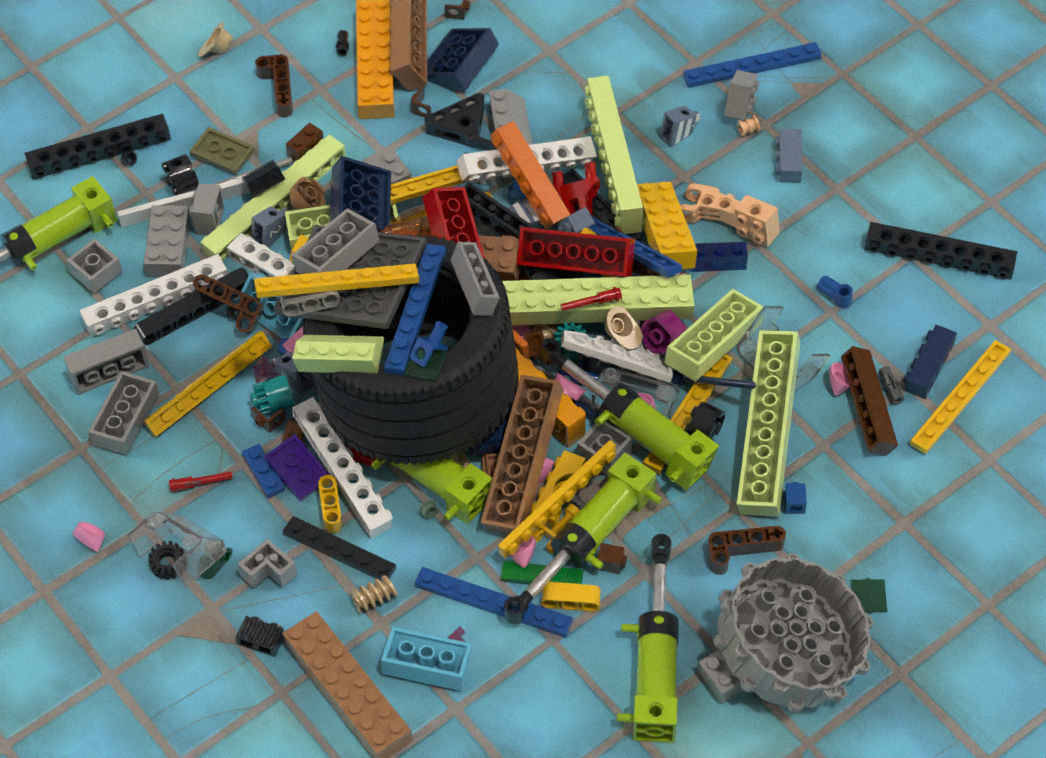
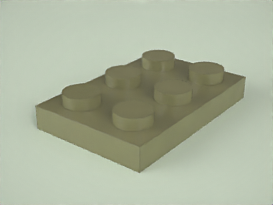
(222, 151)

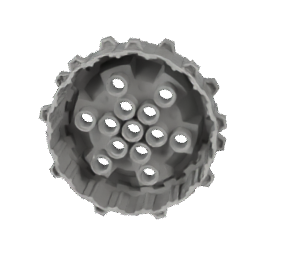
(800, 621)

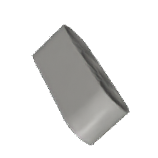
(310, 302)

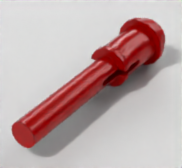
(600, 297)
(189, 482)

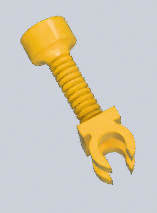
(570, 512)

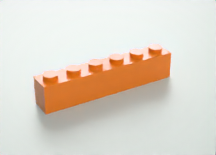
(529, 175)

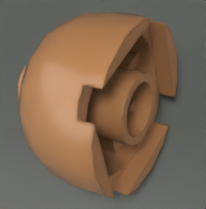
(306, 194)

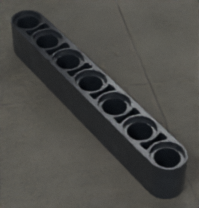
(187, 309)

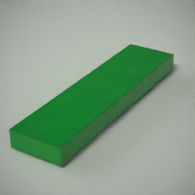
(516, 574)

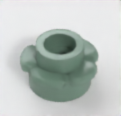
(428, 509)

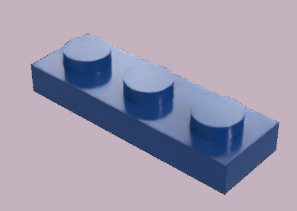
(263, 472)

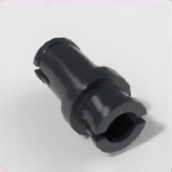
(342, 44)

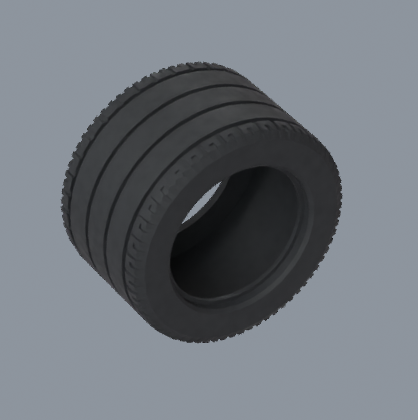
(423, 419)

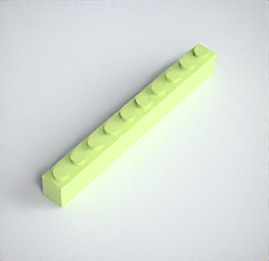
(312, 165)

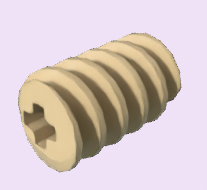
(373, 593)

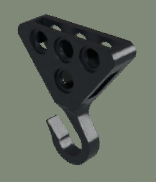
(462, 125)

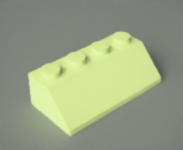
(338, 353)

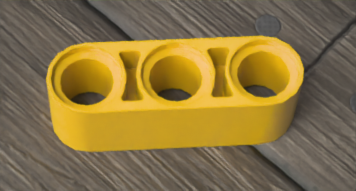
(328, 496)
(571, 596)

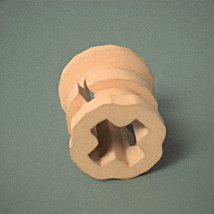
(748, 125)

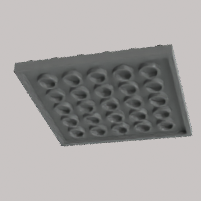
(371, 305)

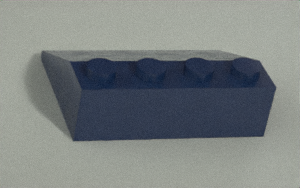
(460, 57)
(362, 190)

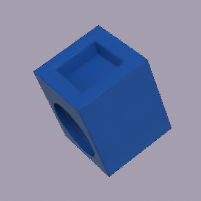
(795, 498)

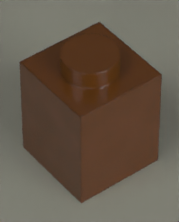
(612, 558)

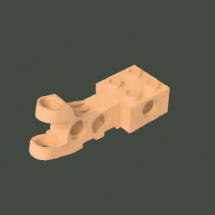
(750, 216)

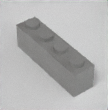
(474, 278)

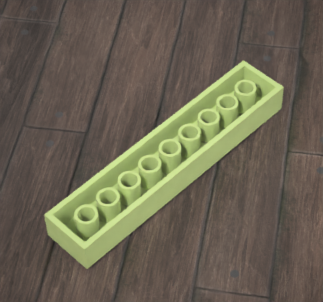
(614, 155)
(642, 296)
(768, 424)

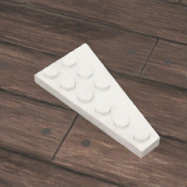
(635, 359)

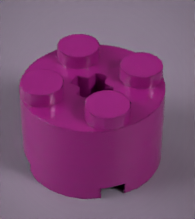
(661, 331)

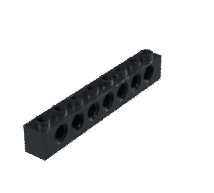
(97, 146)
(502, 220)
(941, 250)

